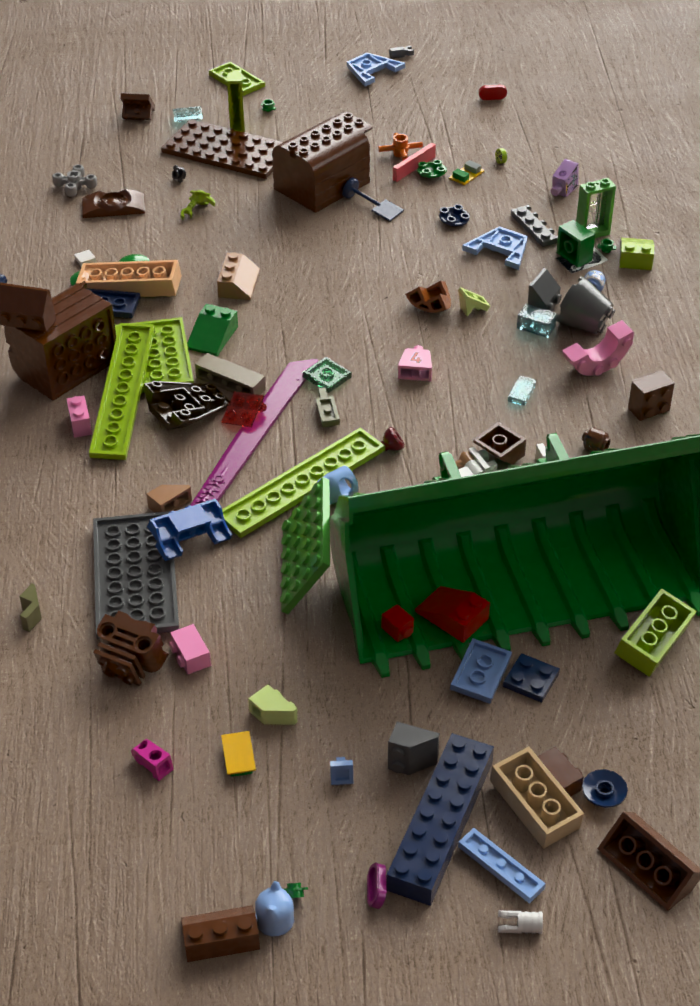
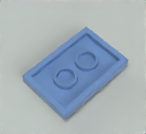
(481, 671)

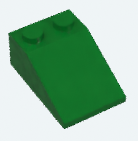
(212, 329)

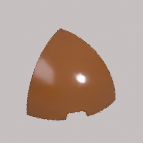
(431, 299)

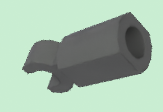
(398, 52)

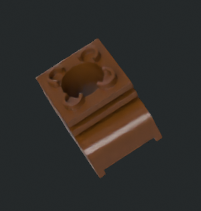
(128, 648)

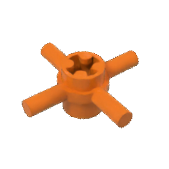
(400, 146)

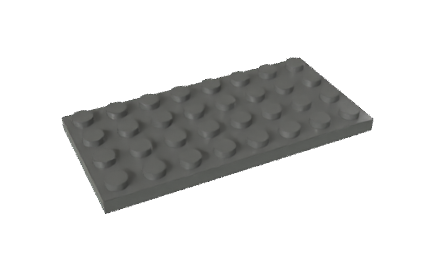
(133, 573)

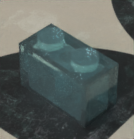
(536, 320)

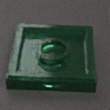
(327, 374)

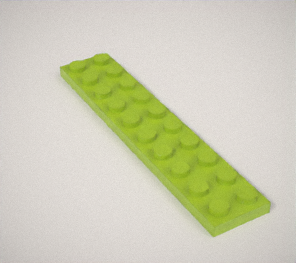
(122, 392)
(291, 486)

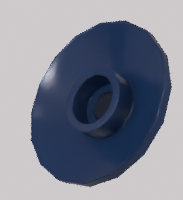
(604, 781)

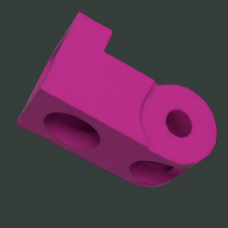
(153, 759)

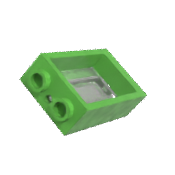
(596, 206)

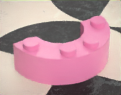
(605, 354)

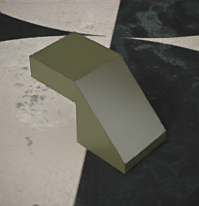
(30, 606)

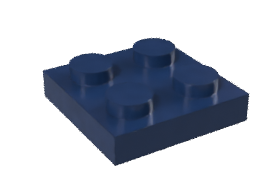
(531, 677)

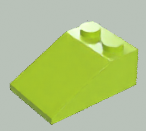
(636, 253)

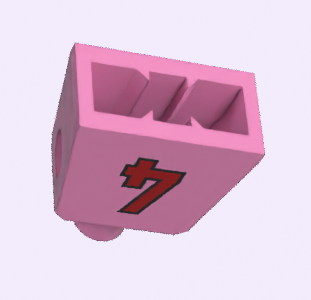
(415, 364)

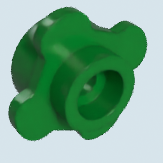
(268, 105)
(606, 245)
(295, 890)

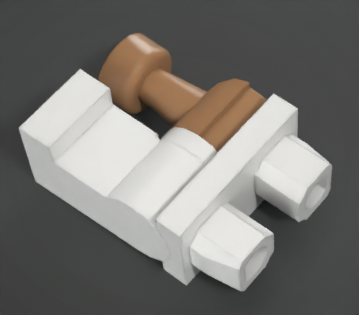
(475, 462)

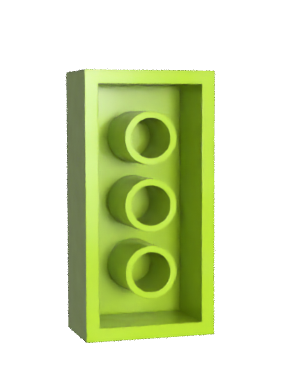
(655, 632)

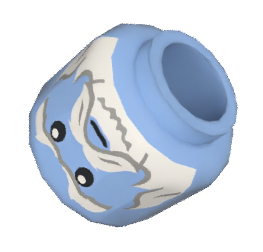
(596, 278)

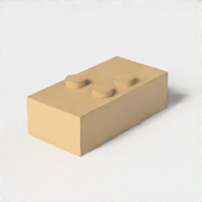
(536, 797)

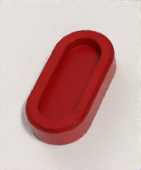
(492, 92)

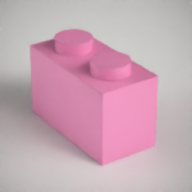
(79, 416)
(190, 649)

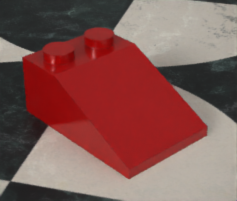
(455, 611)

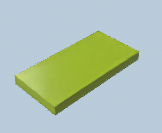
(249, 82)

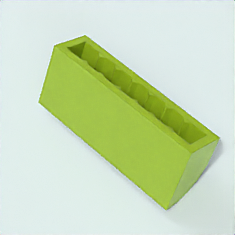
(235, 100)

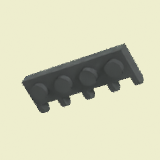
(534, 226)

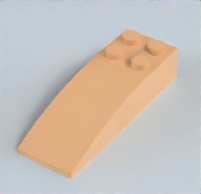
(141, 277)

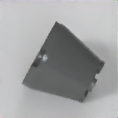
(585, 308)

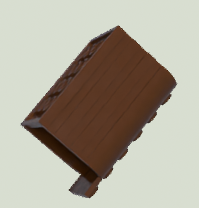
(321, 161)
(70, 348)

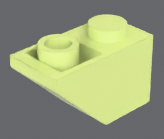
(272, 708)

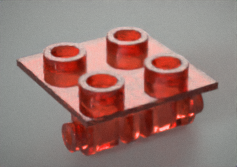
(243, 409)

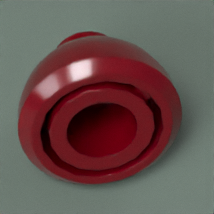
(392, 440)

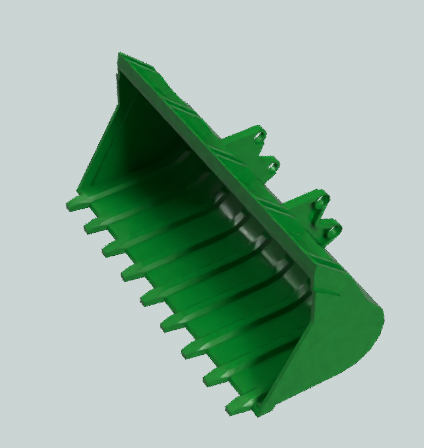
(531, 539)

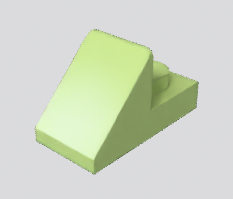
(470, 300)

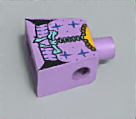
(565, 178)

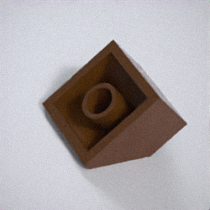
(502, 443)

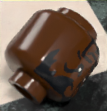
(596, 440)

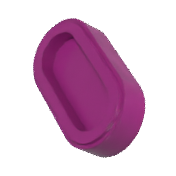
(376, 885)

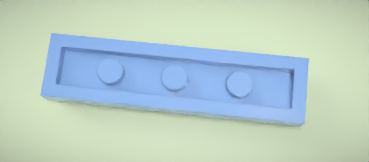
(501, 865)

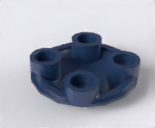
(454, 215)

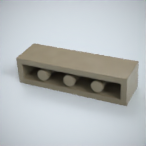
(229, 375)

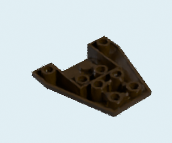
(183, 403)

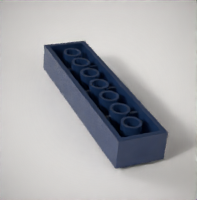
(440, 819)

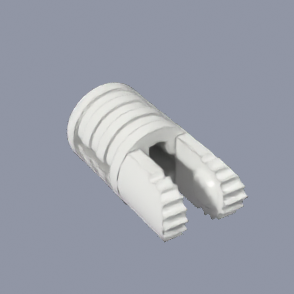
(526, 922)

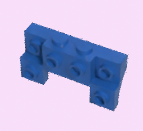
(186, 524)

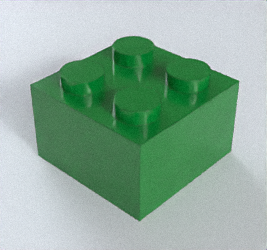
(575, 243)

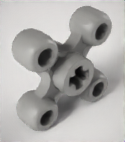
(74, 180)

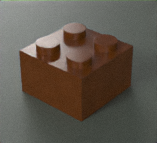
(651, 395)

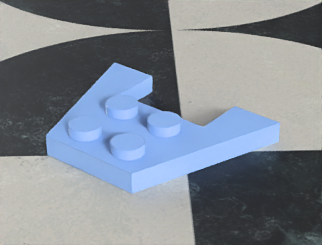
(369, 63)
(501, 241)

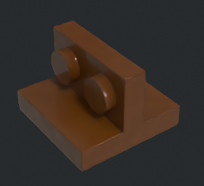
(137, 106)

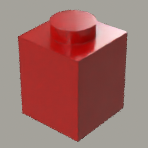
(397, 623)

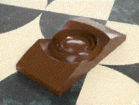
(113, 204)

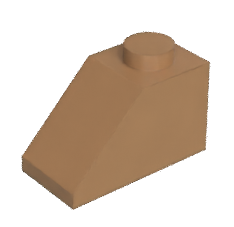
(168, 497)

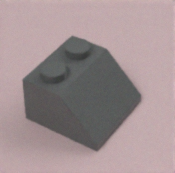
(544, 291)
(412, 749)

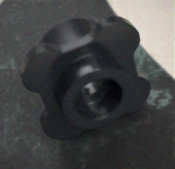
(178, 173)

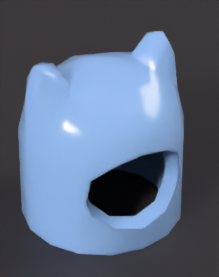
(338, 484)
(274, 911)

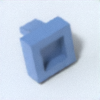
(341, 771)

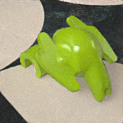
(198, 197)

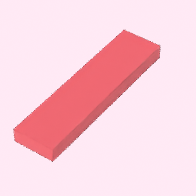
(411, 163)

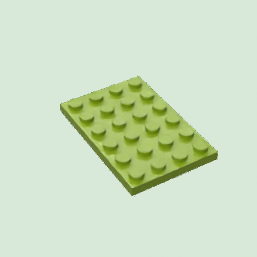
(168, 353)

